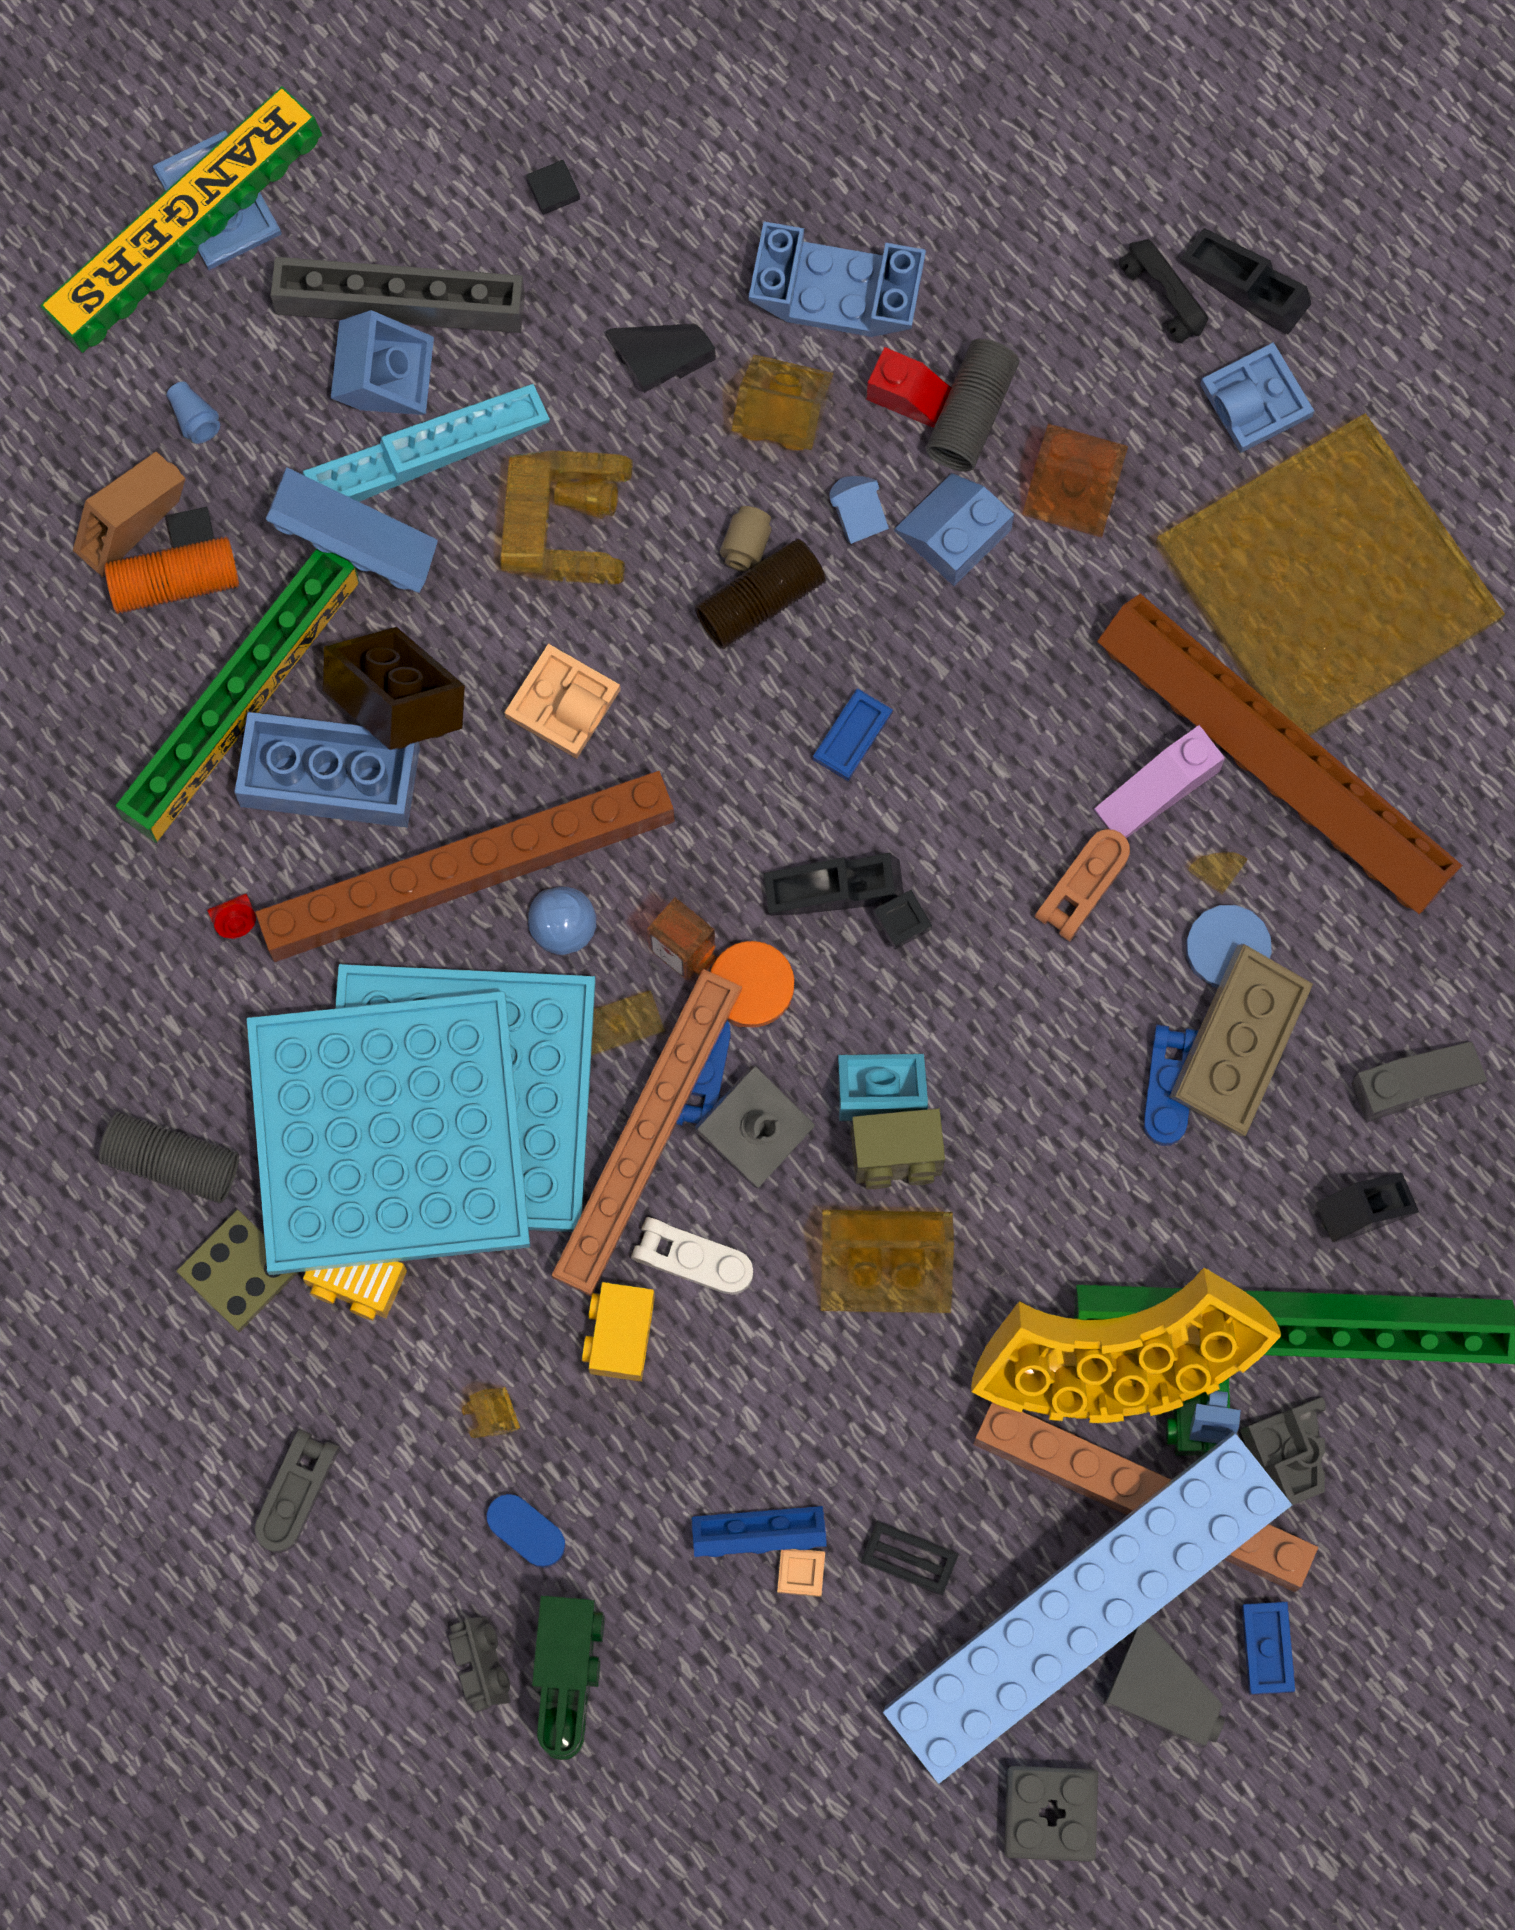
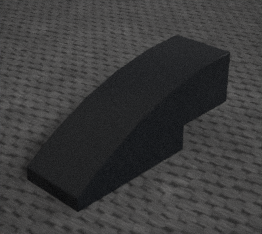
(1247, 280)
(834, 885)

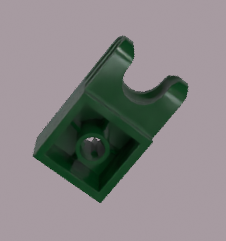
(565, 1671)

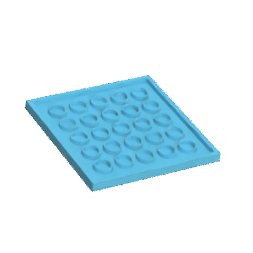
(550, 1060)
(387, 1133)

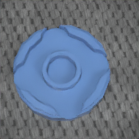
(1217, 936)

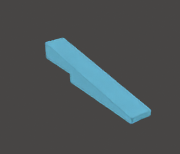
(432, 444)

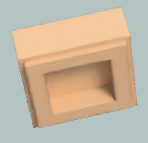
(801, 1572)

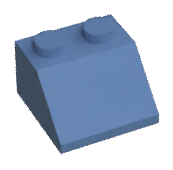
(382, 365)
(956, 526)

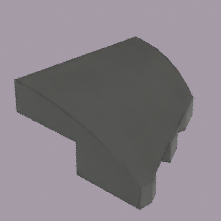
(1291, 1450)

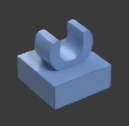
(1214, 1420)

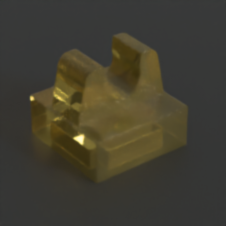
(492, 1412)

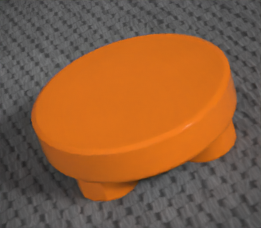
(764, 979)

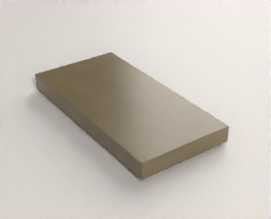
(1241, 1040)

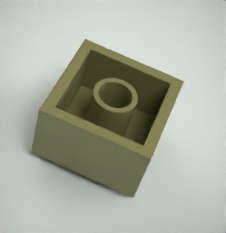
(897, 1148)

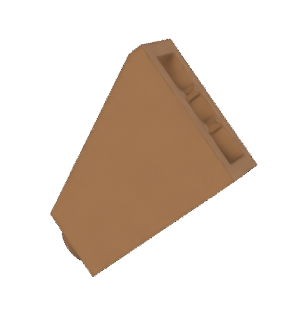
(127, 511)

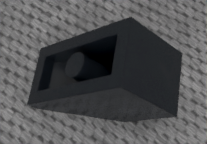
(1366, 1206)

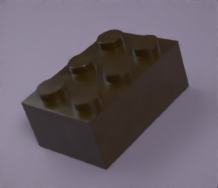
(393, 688)

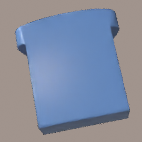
(858, 507)

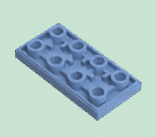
(351, 530)

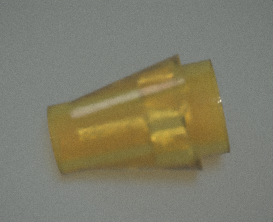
(589, 496)

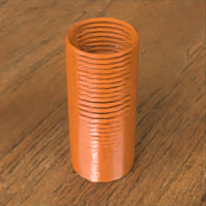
(188, 569)

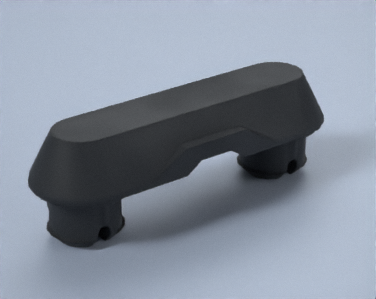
(1190, 317)

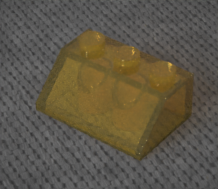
(887, 1261)

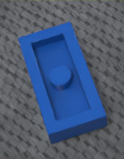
(1268, 1648)

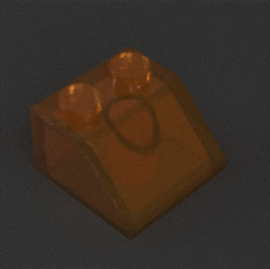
(1075, 480)

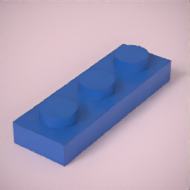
(758, 1531)

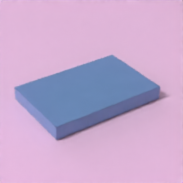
(244, 230)

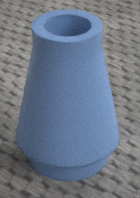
(195, 416)

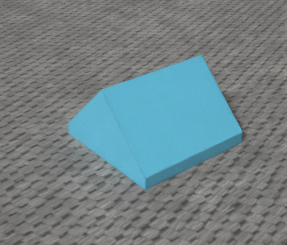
(881, 1084)

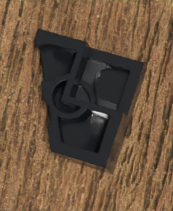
(661, 351)

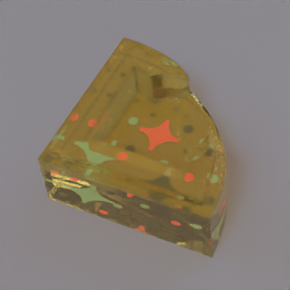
(1218, 869)

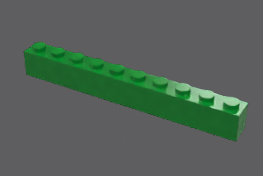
(1351, 1323)

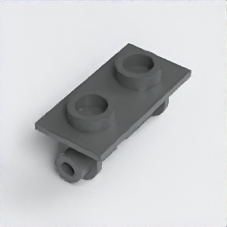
(476, 1643)

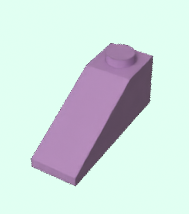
(1161, 783)

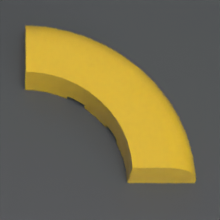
(1125, 1362)

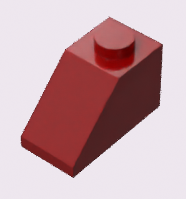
(907, 387)

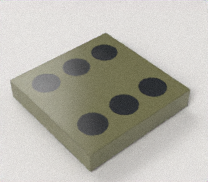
(233, 1272)

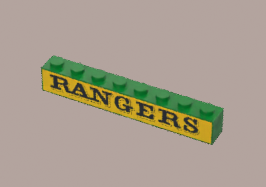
(182, 220)
(239, 688)

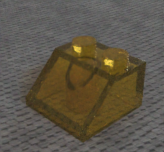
(781, 402)

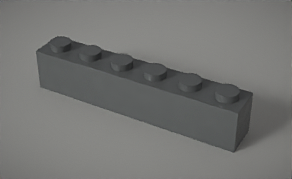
(399, 293)

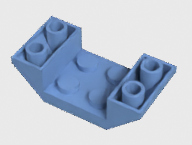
(835, 285)

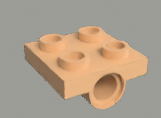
(562, 701)

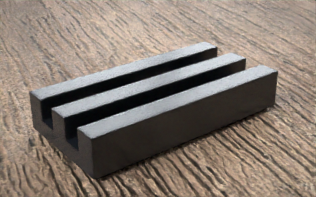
(944, 1573)

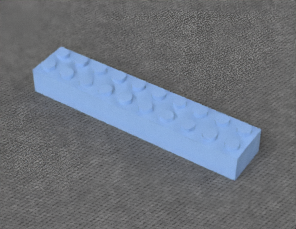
(1086, 1607)

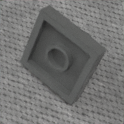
(754, 1126)

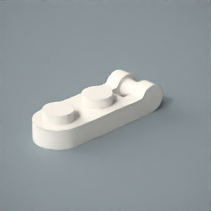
(694, 1258)

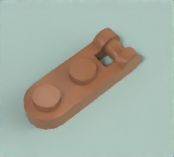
(1086, 881)

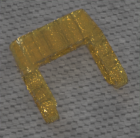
(528, 509)

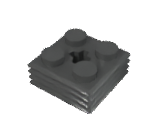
(1029, 1834)

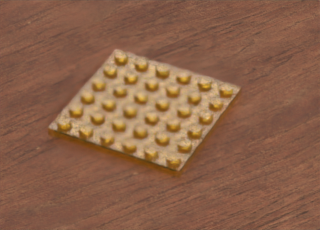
(1330, 577)

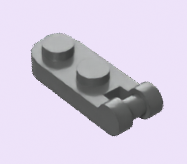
(294, 1493)

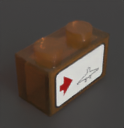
(682, 939)

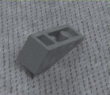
(1417, 1080)

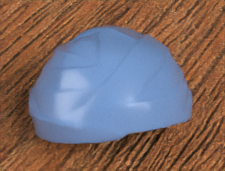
(561, 920)

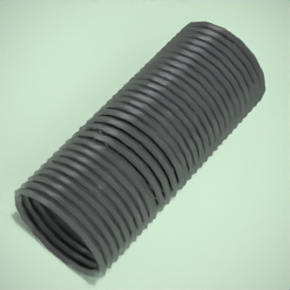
(968, 414)
(180, 1159)

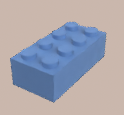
(324, 771)

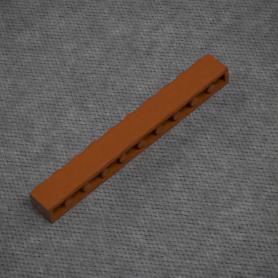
(1279, 754)
(465, 866)

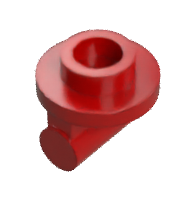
(233, 917)

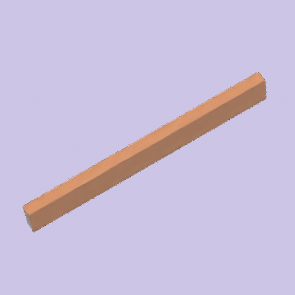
(646, 1132)

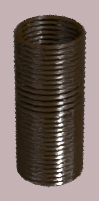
(777, 580)

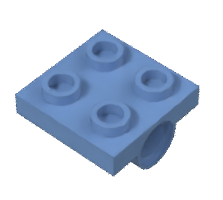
(1257, 397)

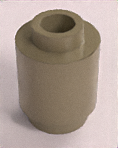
(746, 538)

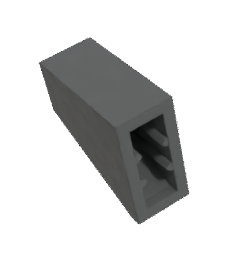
(1164, 1691)

